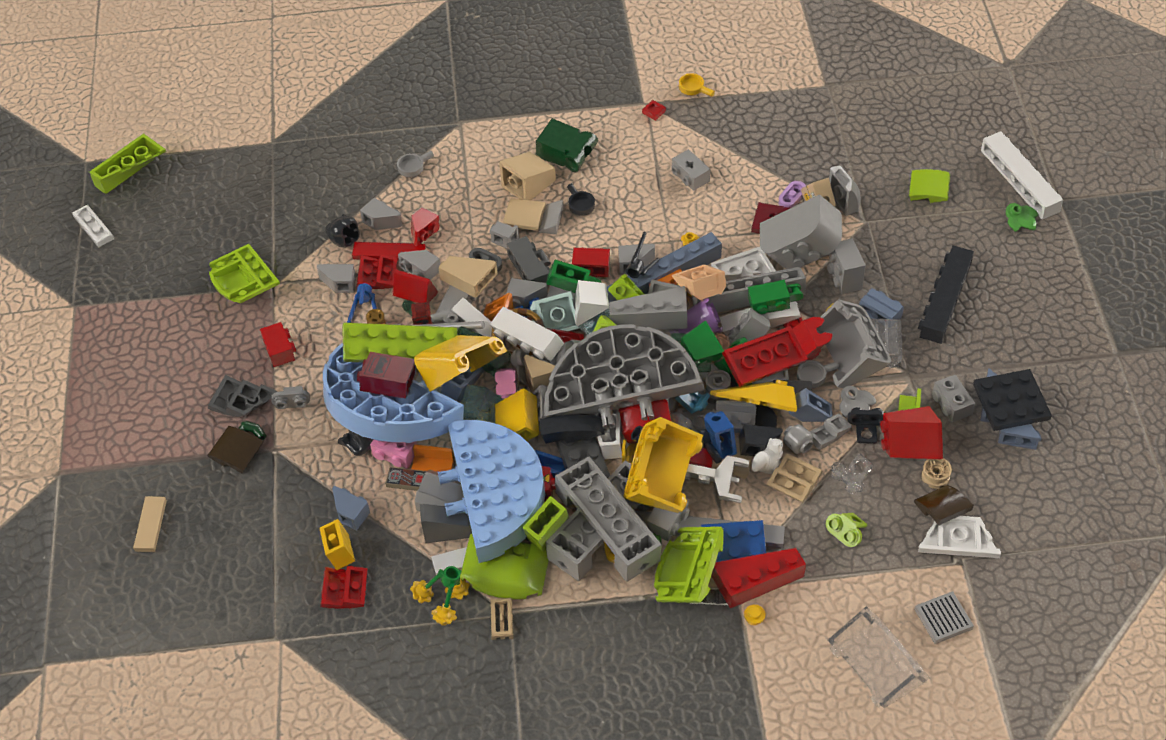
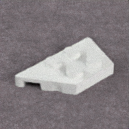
(960, 537)

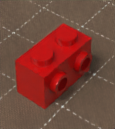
(593, 259)
(277, 344)

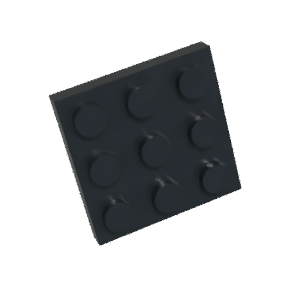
(1012, 399)

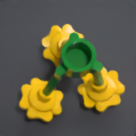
(454, 588)

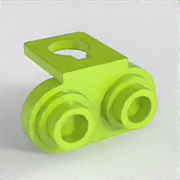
(845, 528)

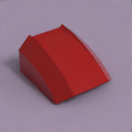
(631, 417)

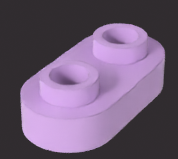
(792, 194)

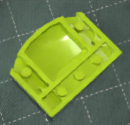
(241, 275)
(688, 565)
(511, 575)

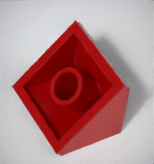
(413, 287)

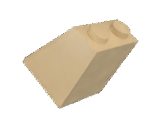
(526, 175)

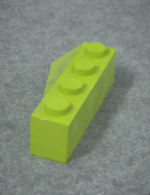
(125, 163)

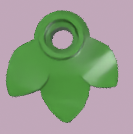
(1021, 216)

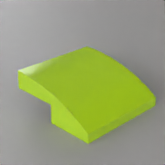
(929, 184)

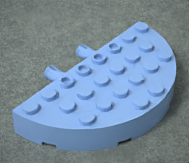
(385, 417)
(498, 482)

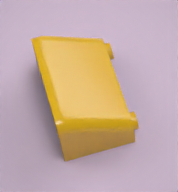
(455, 356)
(662, 465)

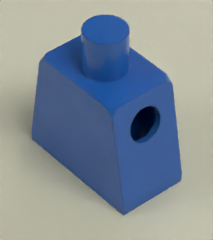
(719, 425)

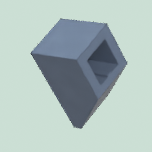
(350, 508)

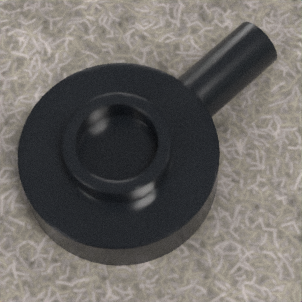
(580, 202)

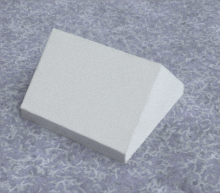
(589, 300)

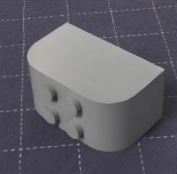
(802, 233)

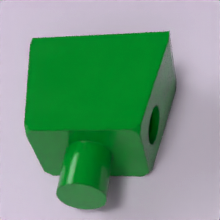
(702, 344)

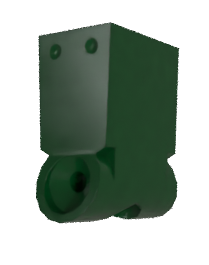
(565, 145)

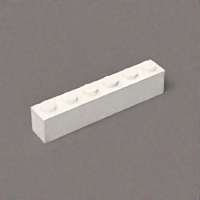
(1021, 175)

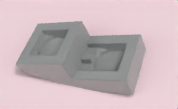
(831, 431)

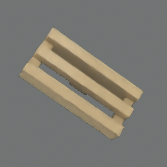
(502, 634)

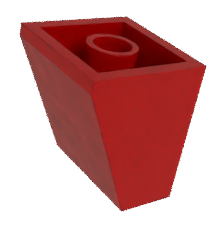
(912, 434)

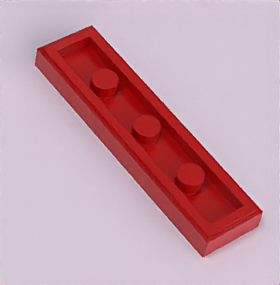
(374, 249)

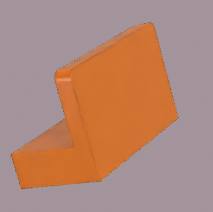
(432, 458)

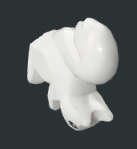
(768, 460)

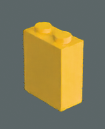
(519, 414)

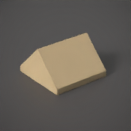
(537, 372)

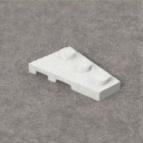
(744, 264)

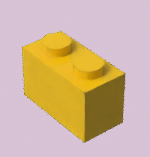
(337, 544)

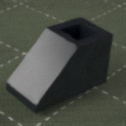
(755, 438)

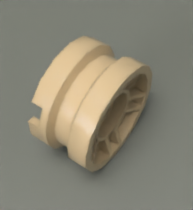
(940, 466)

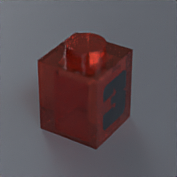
(421, 313)

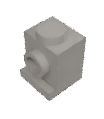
(503, 234)

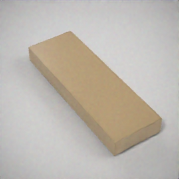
(150, 524)

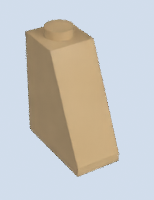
(468, 273)

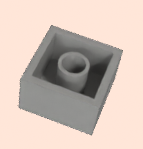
(847, 267)

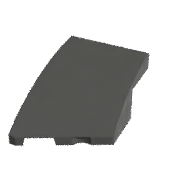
(238, 397)

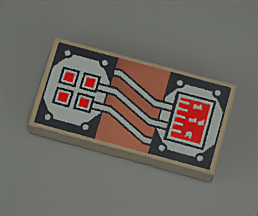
(404, 478)

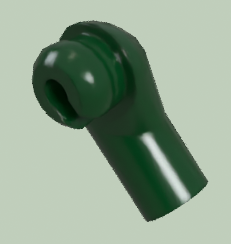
(254, 428)

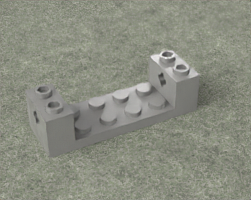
(610, 516)
(577, 540)

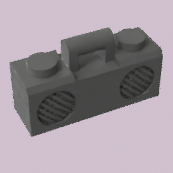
(526, 261)

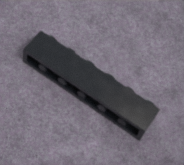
(946, 294)

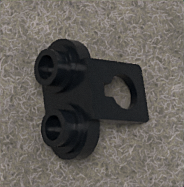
(866, 419)

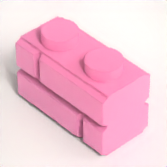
(506, 382)

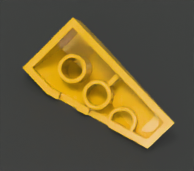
(769, 394)

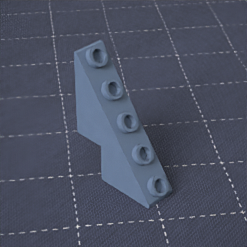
(1020, 436)

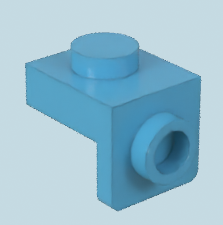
(693, 401)

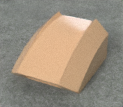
(702, 281)

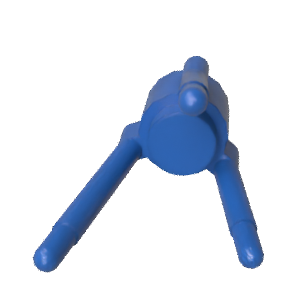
(363, 295)

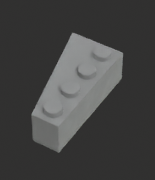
(655, 310)

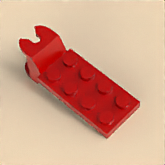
(776, 351)

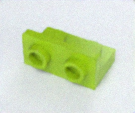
(624, 288)

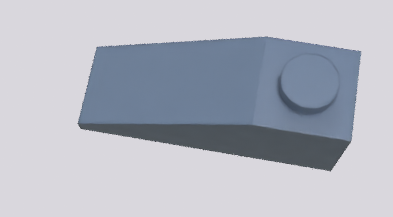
(456, 387)

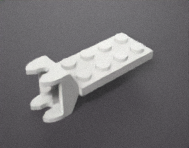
(721, 476)

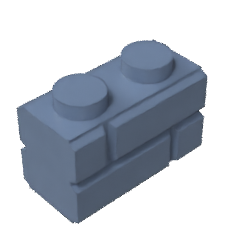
(880, 306)

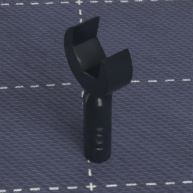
(706, 440)

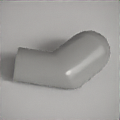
(445, 316)

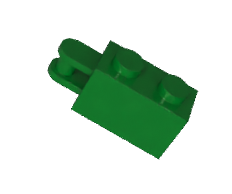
(567, 275)
(773, 296)

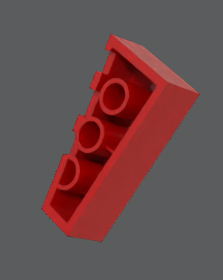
(757, 574)

